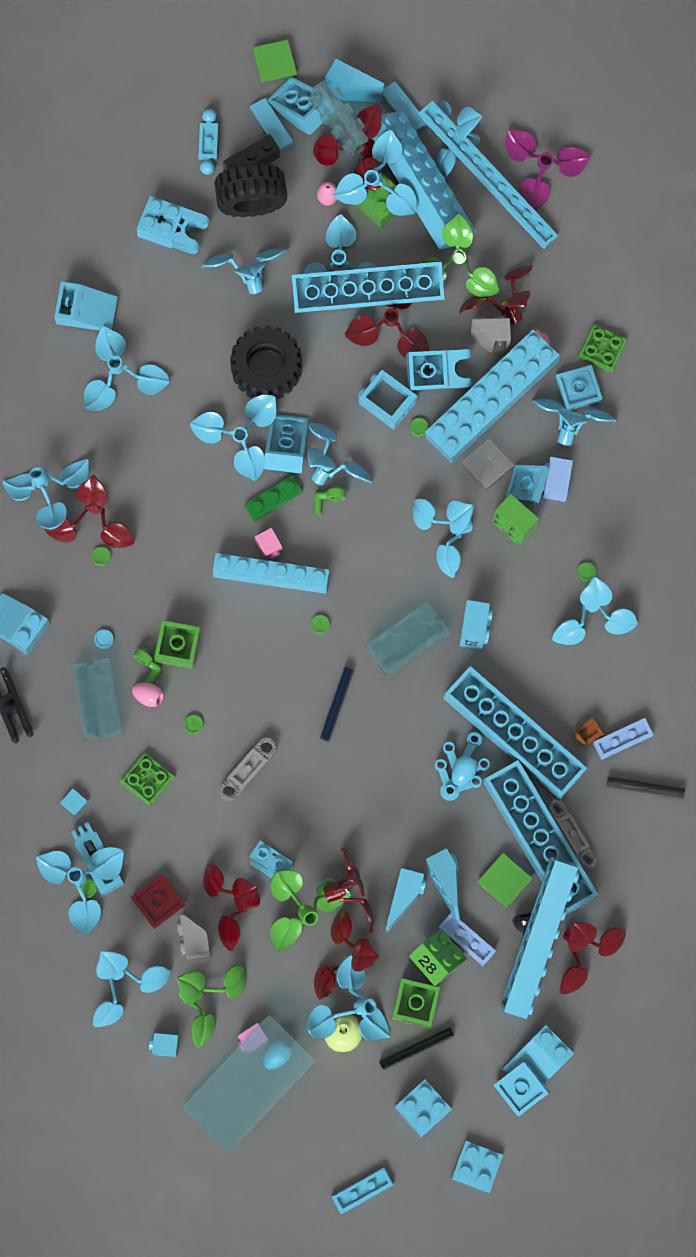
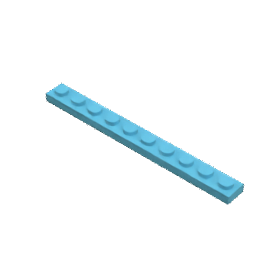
(488, 175)

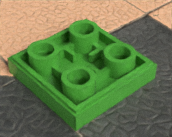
(274, 61)
(602, 348)
(147, 779)
(504, 880)

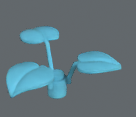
(466, 122)
(352, 187)
(339, 234)
(250, 271)
(109, 348)
(572, 419)
(248, 462)
(325, 464)
(54, 515)
(459, 519)
(593, 598)
(55, 867)
(113, 966)
(373, 1024)

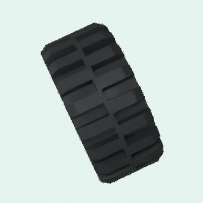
(250, 190)
(266, 340)

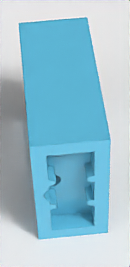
(394, 420)
(264, 861)

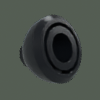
(521, 922)

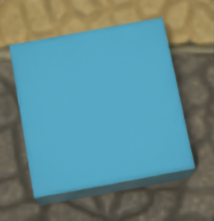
(74, 802)

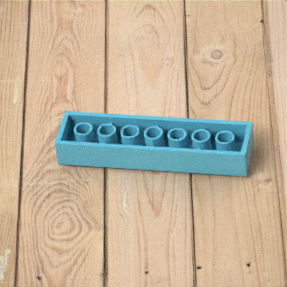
(418, 170)
(368, 287)
(492, 396)
(515, 733)
(535, 828)
(539, 937)

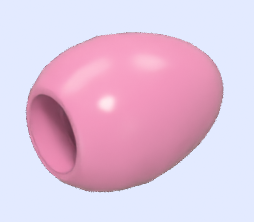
(325, 193)
(147, 694)

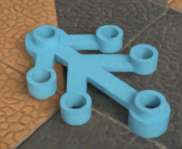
(452, 759)

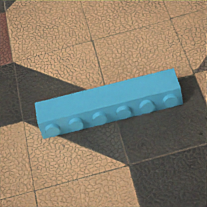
(270, 573)

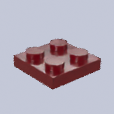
(158, 901)

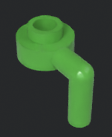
(336, 493)
(144, 657)

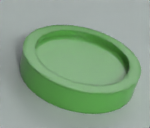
(418, 427)
(101, 556)
(586, 571)
(320, 624)
(193, 724)
(89, 888)

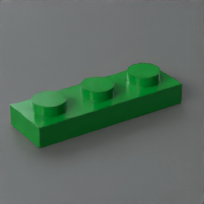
(273, 499)

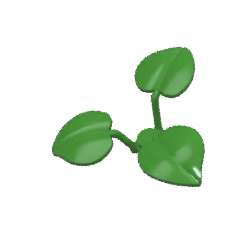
(459, 234)
(286, 930)
(191, 990)

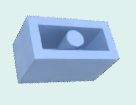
(558, 479)

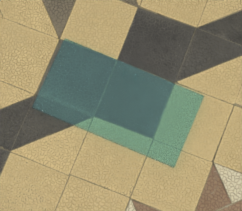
(249, 1083)

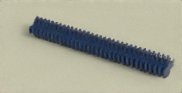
(333, 711)

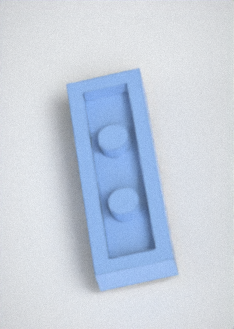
(623, 739)
(467, 940)

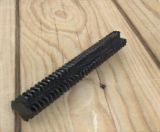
(642, 786)
(418, 1047)

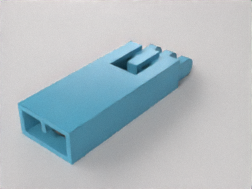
(85, 839)

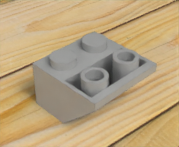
(492, 333)
(194, 940)

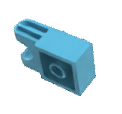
(174, 225)
(442, 370)

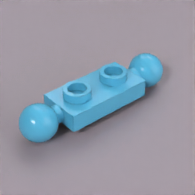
(208, 141)

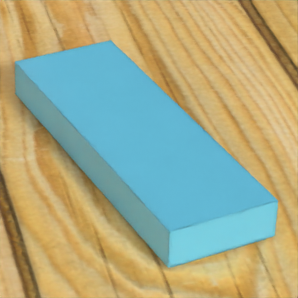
(400, 102)
(270, 123)
(362, 1190)

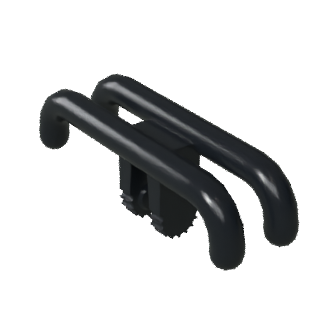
(10, 705)

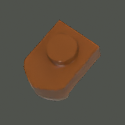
(588, 732)

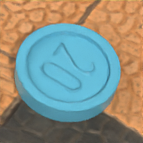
(103, 639)

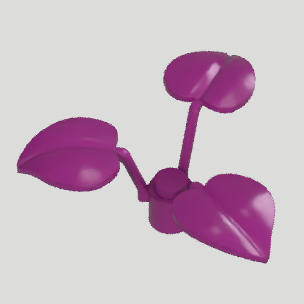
(571, 162)

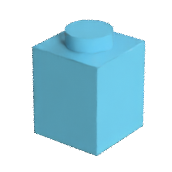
(164, 1045)

